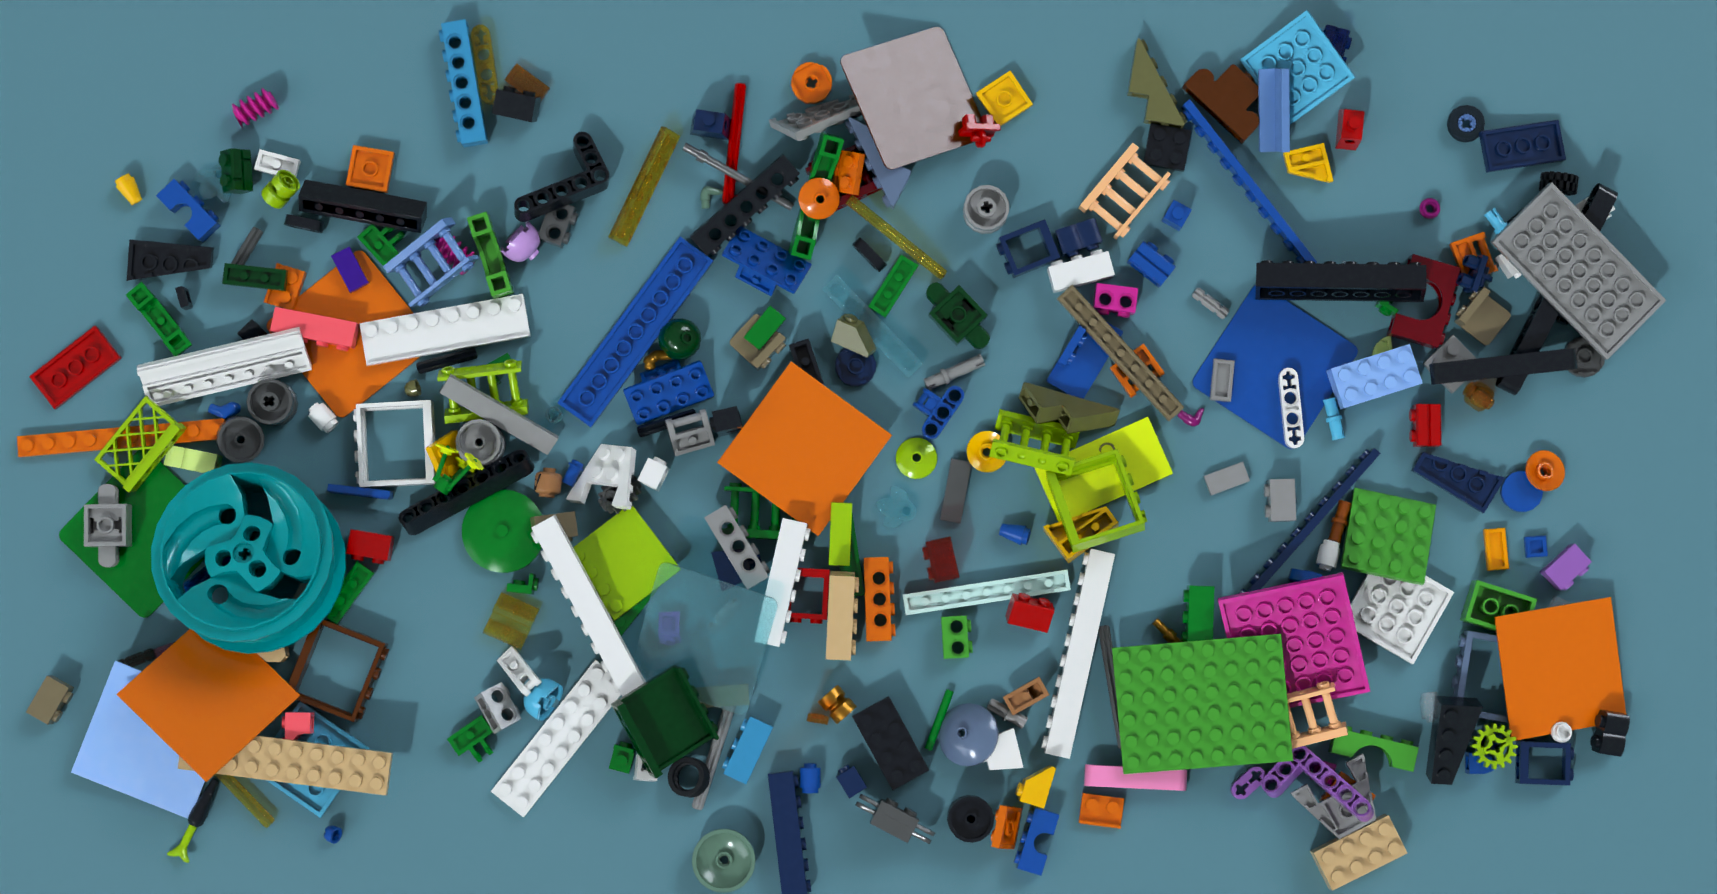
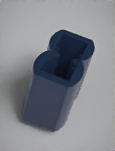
(1078, 237)

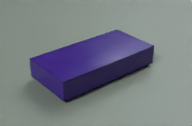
(350, 269)

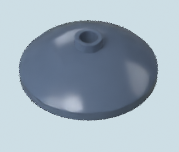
(979, 737)

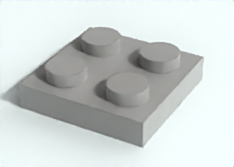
(1449, 351)

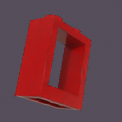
(814, 618)

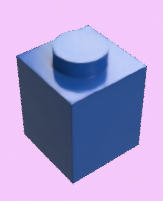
(1176, 215)

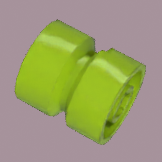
(280, 189)

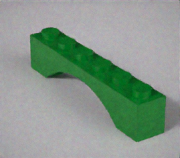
(823, 166)

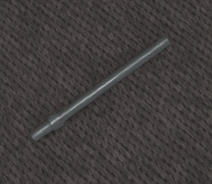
(702, 156)

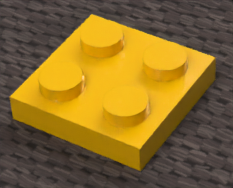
(1004, 98)

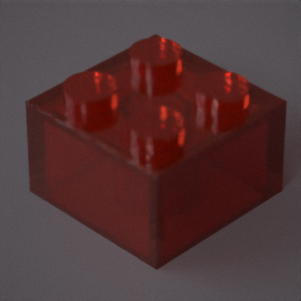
(941, 560)

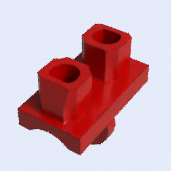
(978, 132)

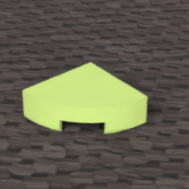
(1383, 345)

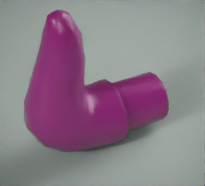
(1189, 419)

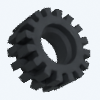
(1564, 182)

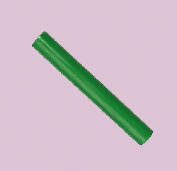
(939, 719)

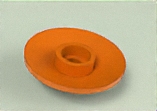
(809, 193)
(1552, 467)

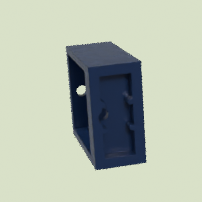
(1048, 242)
(1522, 763)

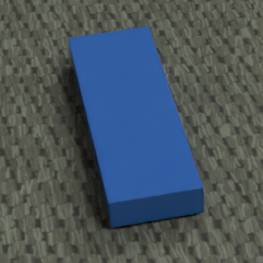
(359, 491)

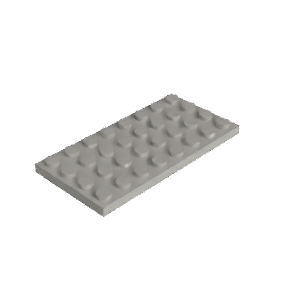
(1578, 270)

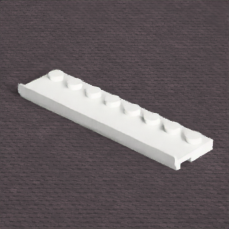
(445, 329)
(225, 367)

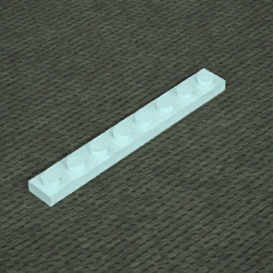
(985, 592)

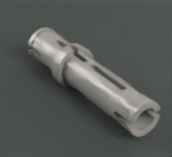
(954, 372)

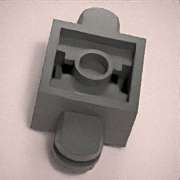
(895, 820)

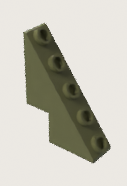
(1148, 85)
(1071, 411)

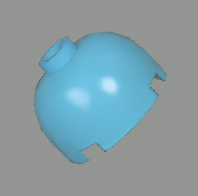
(542, 698)

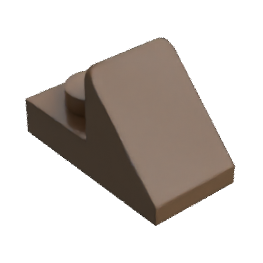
(1026, 695)

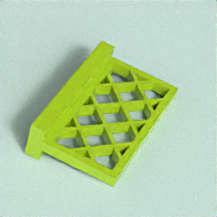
(154, 455)

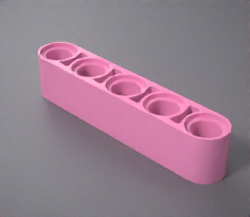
(1113, 777)

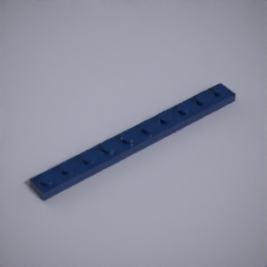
(1312, 520)

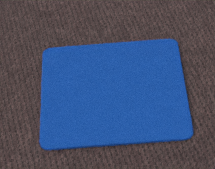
(1263, 342)

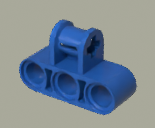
(933, 404)

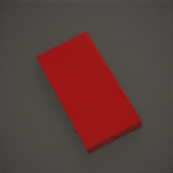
(75, 367)

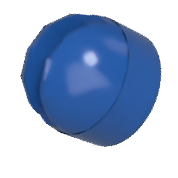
(333, 834)

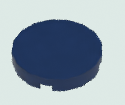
(854, 368)

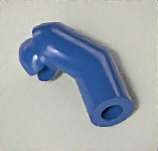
(225, 411)

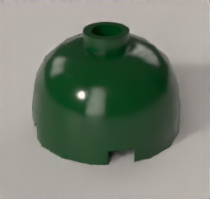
(679, 339)

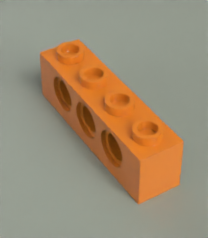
(871, 566)

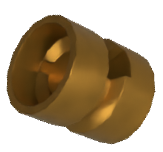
(837, 704)

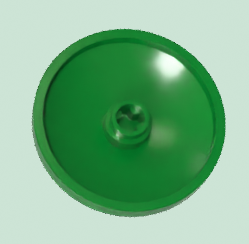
(499, 532)

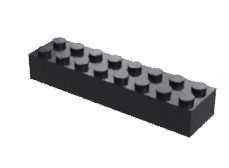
(1340, 281)

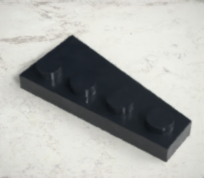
(160, 258)

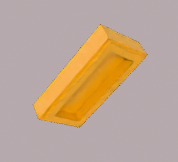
(1496, 549)

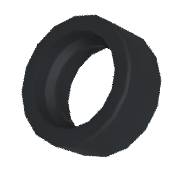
(703, 781)

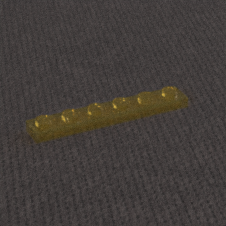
(644, 186)

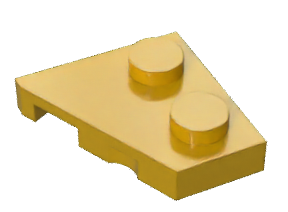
(1309, 163)

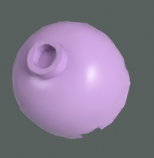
(522, 244)

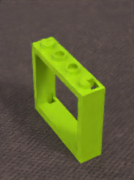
(1126, 480)

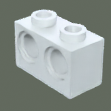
(654, 473)

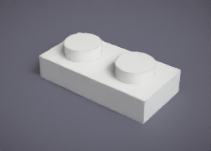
(272, 163)

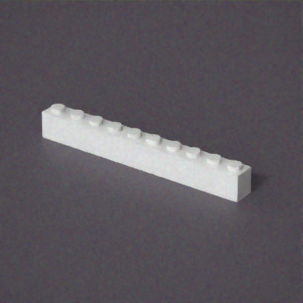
(587, 605)
(1079, 653)

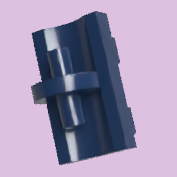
(1477, 273)

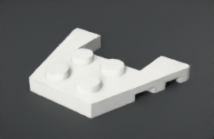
(608, 467)

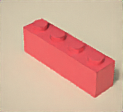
(317, 328)

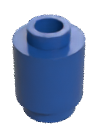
(810, 778)

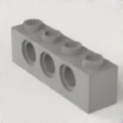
(716, 521)

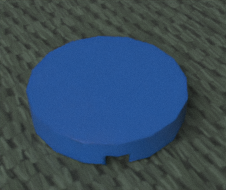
(1520, 493)

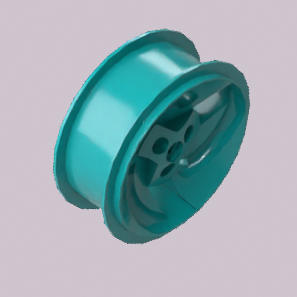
(249, 618)

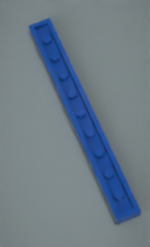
(1242, 178)

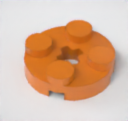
(816, 72)

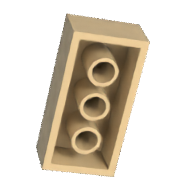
(840, 615)
(1358, 852)

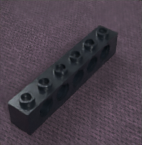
(748, 193)

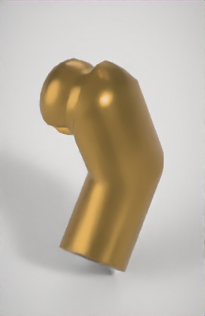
(653, 357)

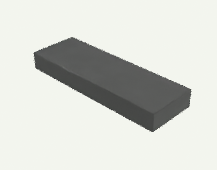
(955, 491)

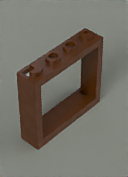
(367, 690)

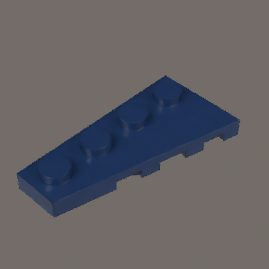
(1463, 482)

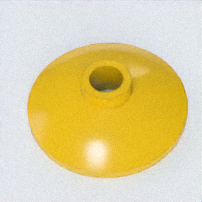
(975, 452)

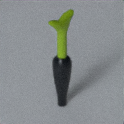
(195, 819)

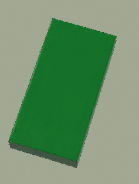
(764, 328)

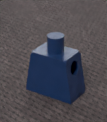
(710, 124)
(726, 570)

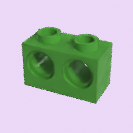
(950, 637)

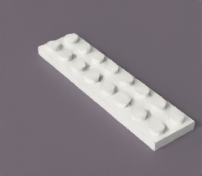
(557, 740)

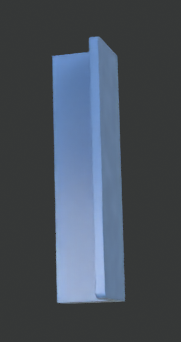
(1274, 110)

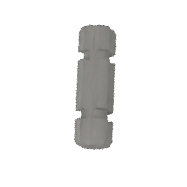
(1210, 303)

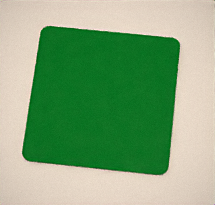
(133, 575)

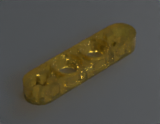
(482, 65)

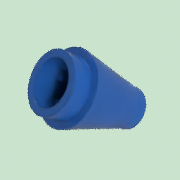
(1017, 533)

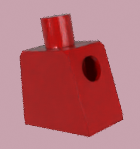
(1349, 128)

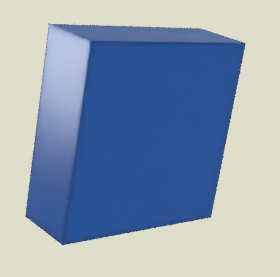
(1535, 546)

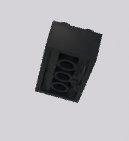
(890, 743)

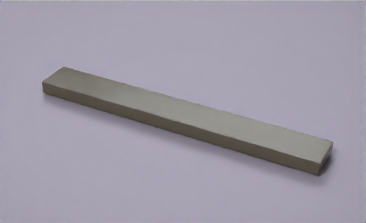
(1120, 353)

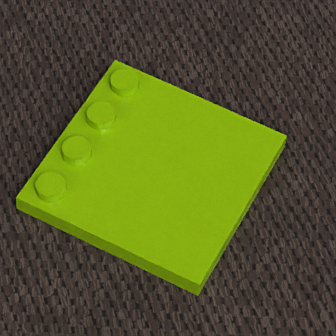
(623, 560)

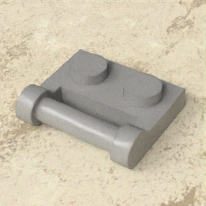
(690, 439)

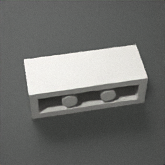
(1080, 271)

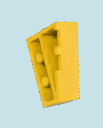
(1085, 525)

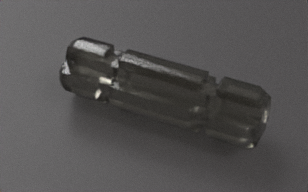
(139, 658)

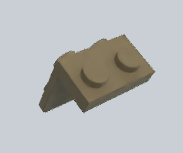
(1482, 317)
(750, 353)

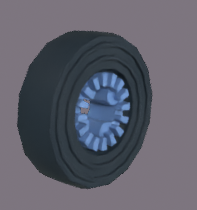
(1476, 123)

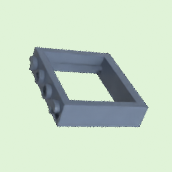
(1462, 664)

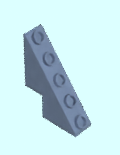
(890, 181)

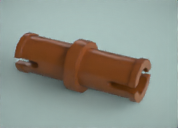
(1339, 521)

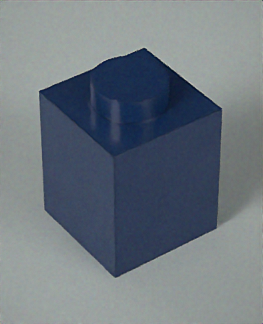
(850, 780)

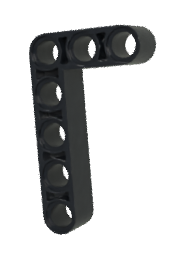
(568, 185)

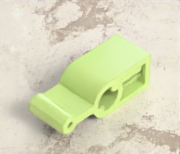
(192, 459)

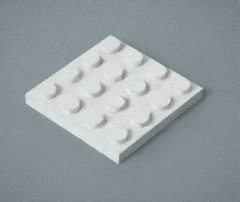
(1398, 613)

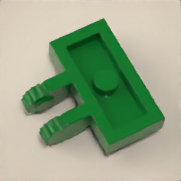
(378, 244)
(470, 735)

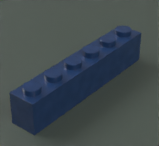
(788, 834)

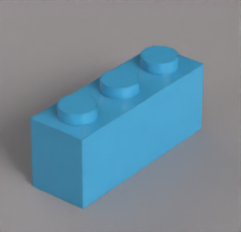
(747, 749)

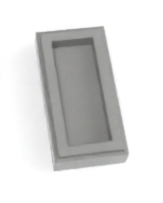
(1222, 380)
(1226, 478)

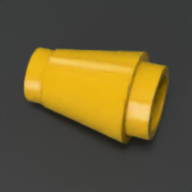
(128, 188)

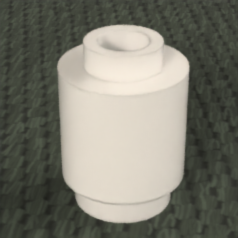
(323, 417)
(1328, 555)

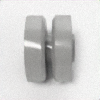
(988, 197)
(472, 433)

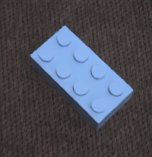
(1374, 376)

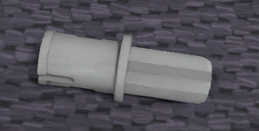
(1004, 712)

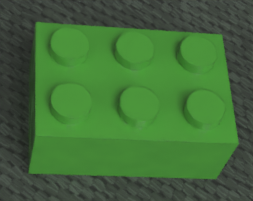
(1488, 601)

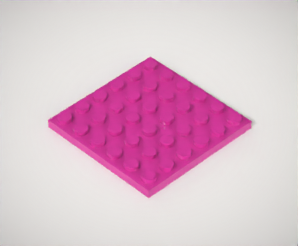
(1314, 629)

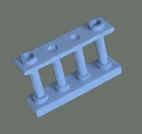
(428, 242)

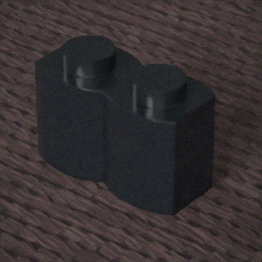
(1610, 733)

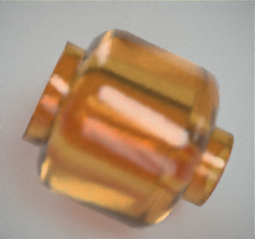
(1479, 396)

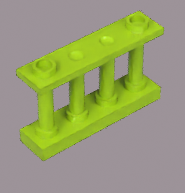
(456, 413)
(1026, 427)

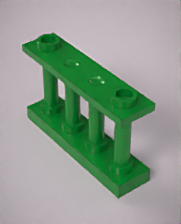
(753, 529)

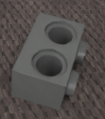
(552, 222)

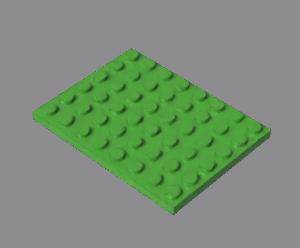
(1202, 704)

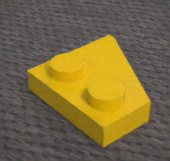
(450, 466)

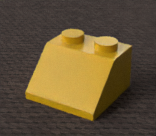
(1036, 787)

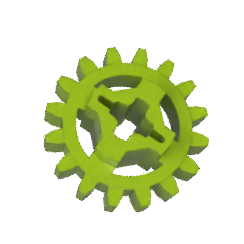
(1499, 757)

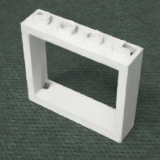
(360, 437)

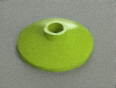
(905, 460)

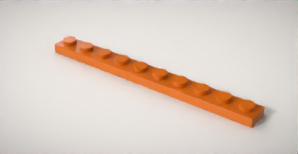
(97, 439)

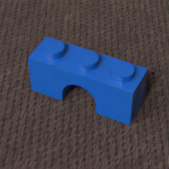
(202, 223)
(1039, 822)

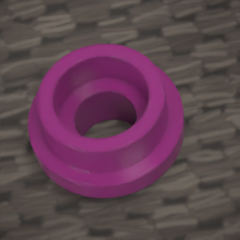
(1434, 204)

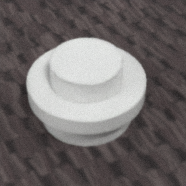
(1561, 732)

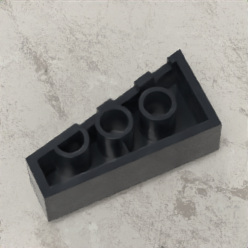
(1450, 734)

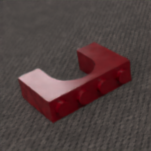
(1429, 332)

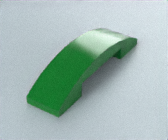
(159, 319)

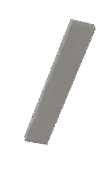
(499, 414)

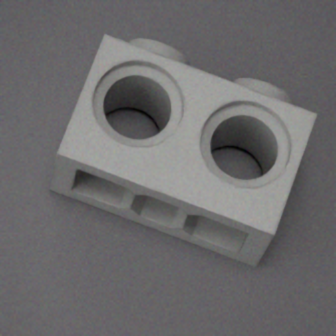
(493, 710)

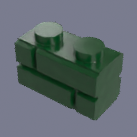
(236, 171)

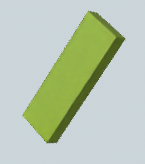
(840, 533)

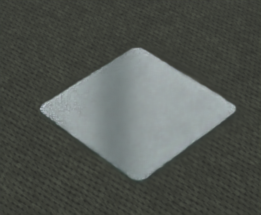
(709, 631)

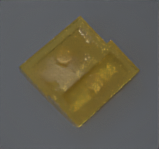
(511, 621)

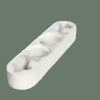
(1287, 408)

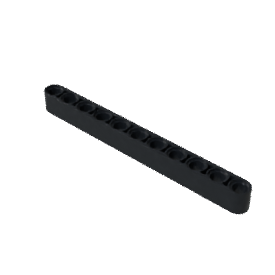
(1543, 313)

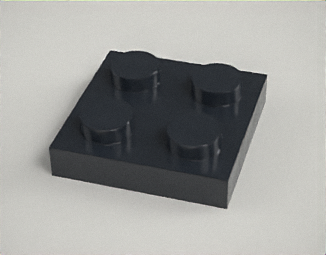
(1167, 147)

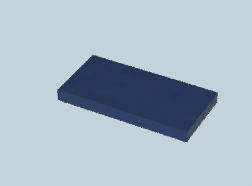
(1522, 146)

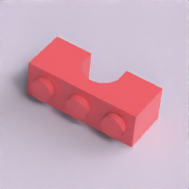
(297, 724)

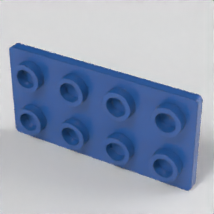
(764, 263)
(1079, 364)
(667, 390)

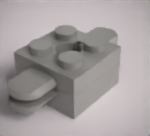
(108, 525)

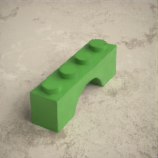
(490, 254)
(1399, 755)

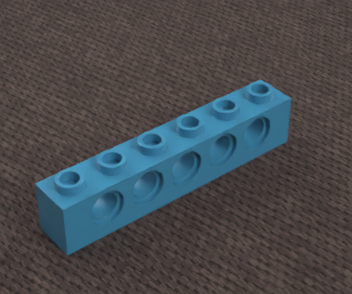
(477, 134)

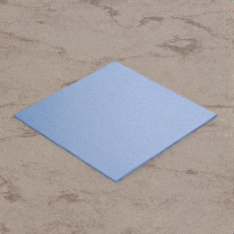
(130, 756)

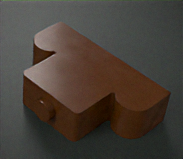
(1226, 99)

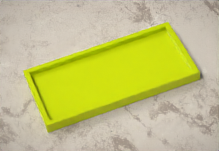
(1095, 488)

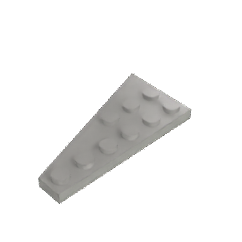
(816, 118)

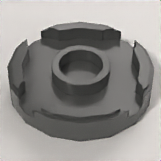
(1588, 359)

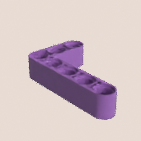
(1321, 778)

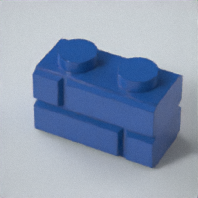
(1151, 263)

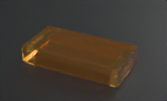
(523, 80)
(817, 718)

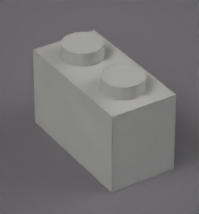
(1280, 499)

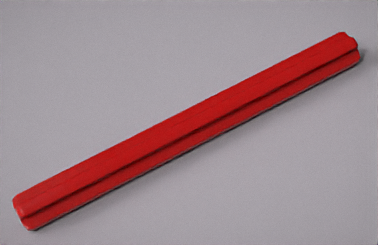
(734, 140)

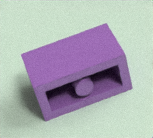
(1566, 567)

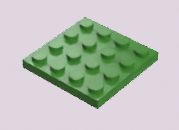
(1388, 536)

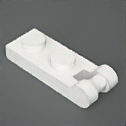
(518, 671)

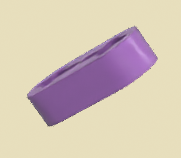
(1252, 786)

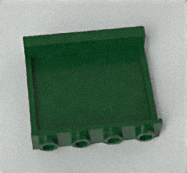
(665, 719)

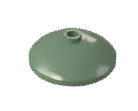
(714, 873)

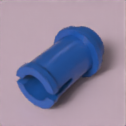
(572, 472)

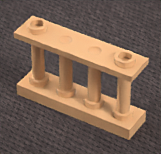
(1117, 172)
(1315, 733)

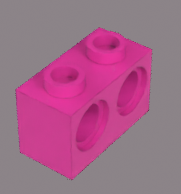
(1115, 293)

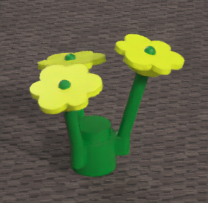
(445, 482)

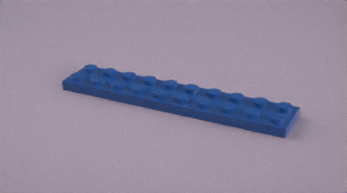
(635, 332)

